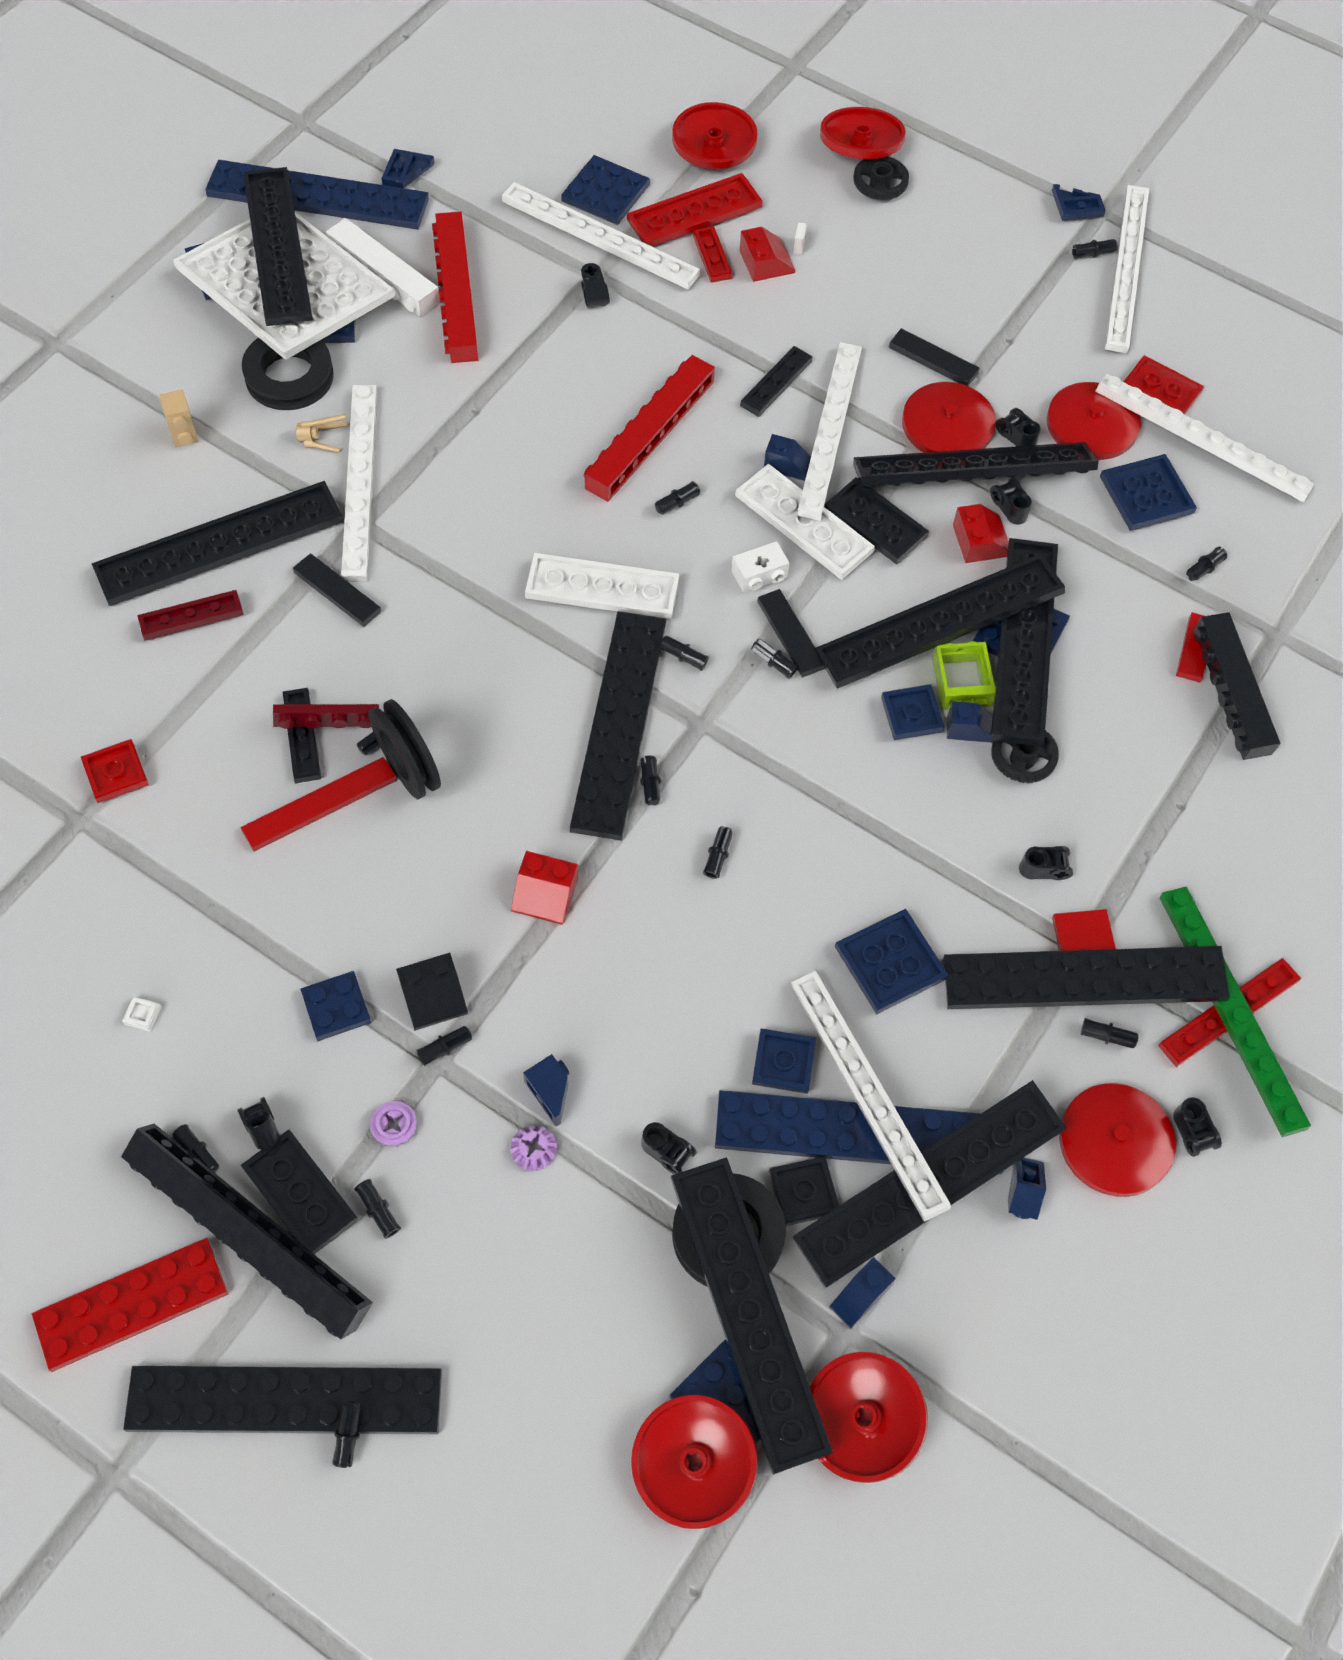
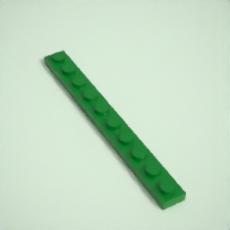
(1240, 1022)

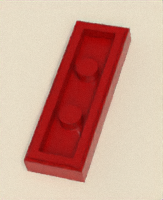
(712, 254)
(1190, 661)

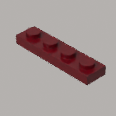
(190, 615)
(322, 715)

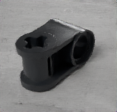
(594, 286)
(1020, 428)
(1012, 501)
(1050, 861)
(260, 1124)
(1196, 1133)
(668, 1149)

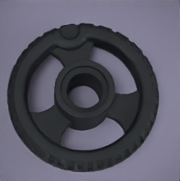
(881, 174)
(1021, 762)

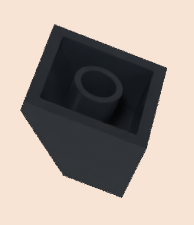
(432, 991)

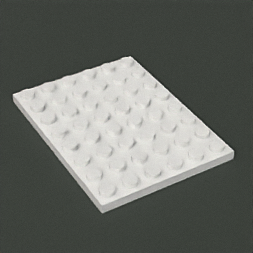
(336, 284)

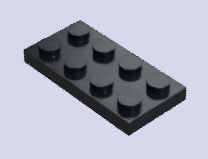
(877, 520)
(299, 1193)

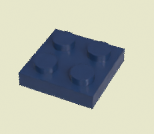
(912, 712)
(335, 1005)
(784, 1061)

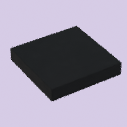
(804, 1190)

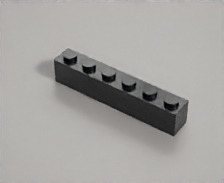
(1236, 686)

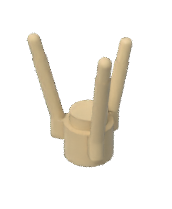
(309, 430)

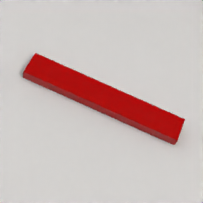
(318, 804)
(1209, 1026)

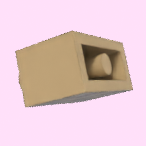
(178, 418)

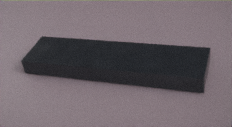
(934, 357)
(776, 381)
(337, 590)
(790, 632)
(302, 742)

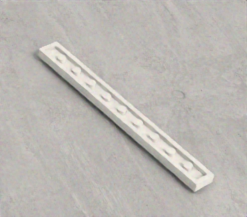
(601, 235)
(1127, 269)
(829, 432)
(1205, 437)
(359, 483)
(871, 1097)

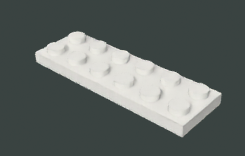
(826, 540)
(602, 586)

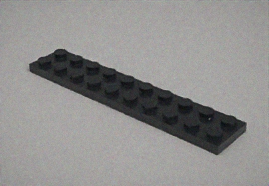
(277, 247)
(974, 463)
(216, 543)
(939, 620)
(1024, 660)
(618, 727)
(1085, 977)
(958, 1162)
(751, 1316)
(281, 1399)

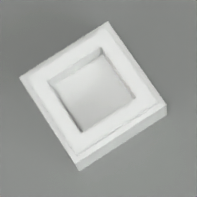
(799, 239)
(141, 1014)

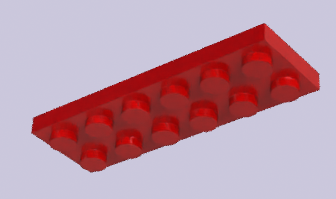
(694, 210)
(129, 1304)

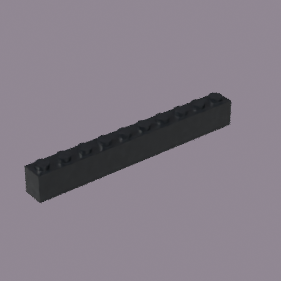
(247, 1231)

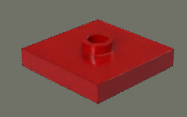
(114, 770)

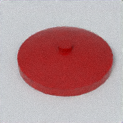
(862, 132)
(714, 135)
(1089, 417)
(948, 418)
(1117, 1140)
(870, 1416)
(694, 1462)

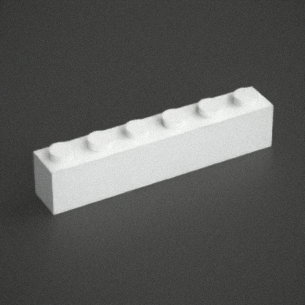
(410, 286)

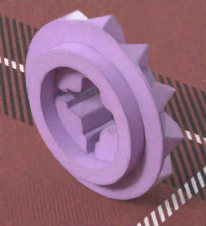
(394, 1110)
(539, 1159)

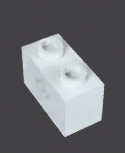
(760, 567)

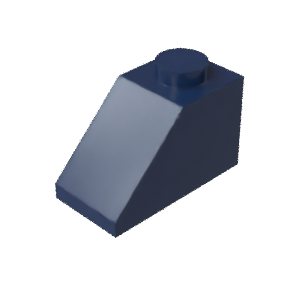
(787, 457)
(969, 722)
(549, 1086)
(1027, 1189)
(862, 1292)

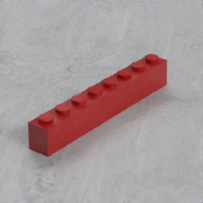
(456, 287)
(648, 428)

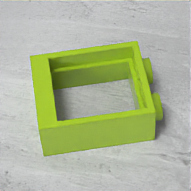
(964, 652)

